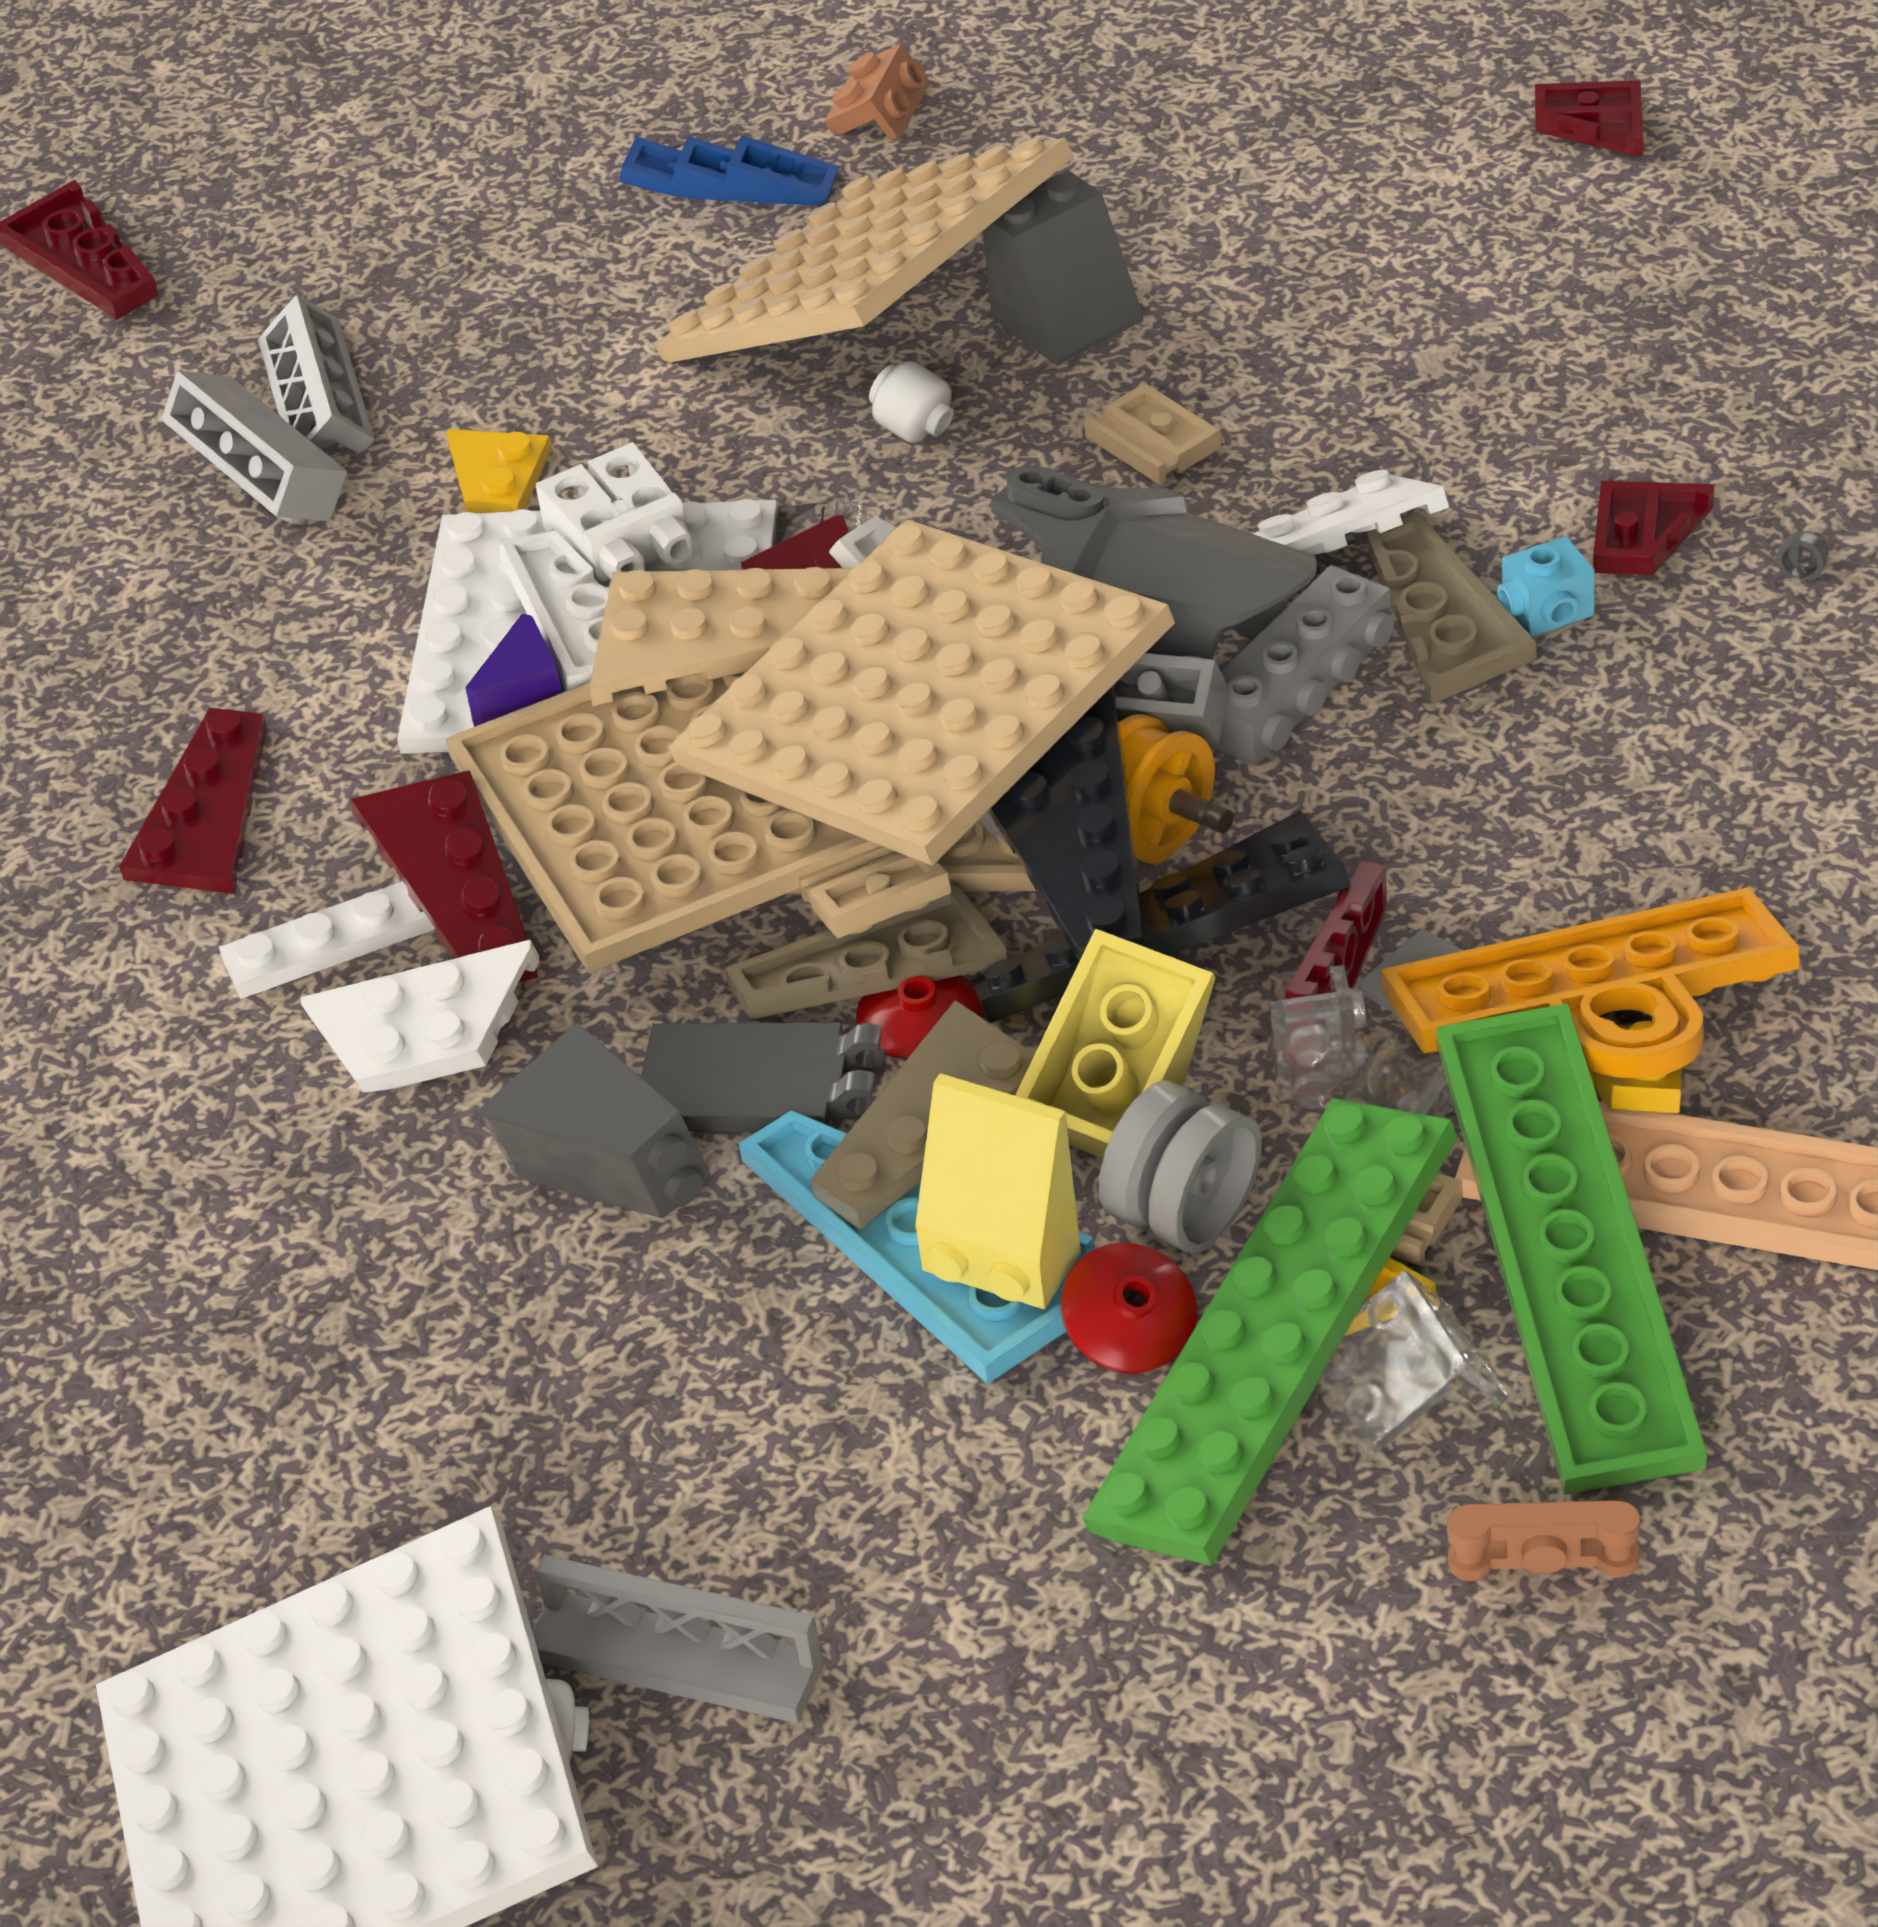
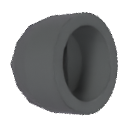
(1792, 551)

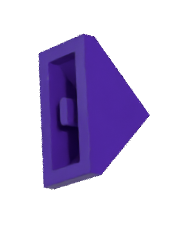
(514, 674)

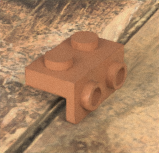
(879, 89)

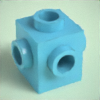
(1547, 586)

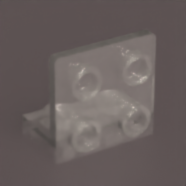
(1400, 1362)

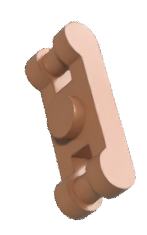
(1543, 1537)

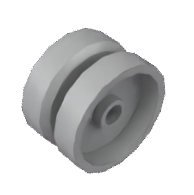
(1180, 1166)

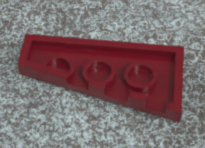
(79, 250)
(203, 810)
(447, 860)
(1345, 934)

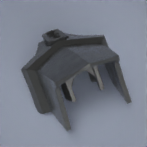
(1159, 551)

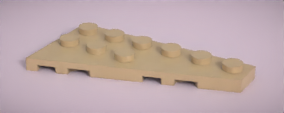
(698, 623)

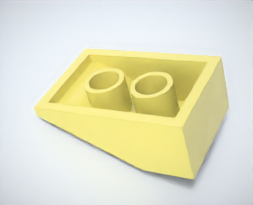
(1116, 1032)
(997, 1193)

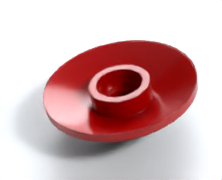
(914, 1010)
(1112, 1330)

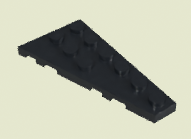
(1075, 830)
(1221, 894)

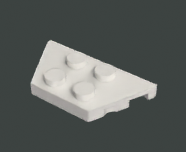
(422, 1018)

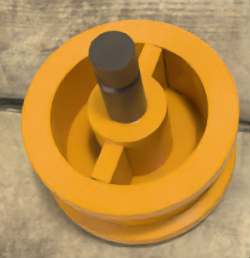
(1168, 787)

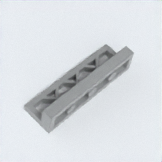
(321, 370)
(676, 1647)

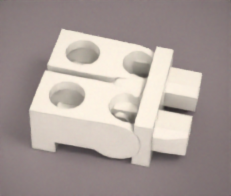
(617, 520)

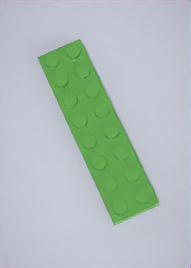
(1569, 1251)
(1270, 1331)

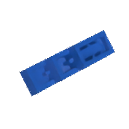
(713, 172)

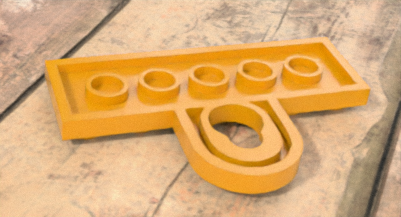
(1624, 962)

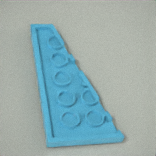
(969, 1321)

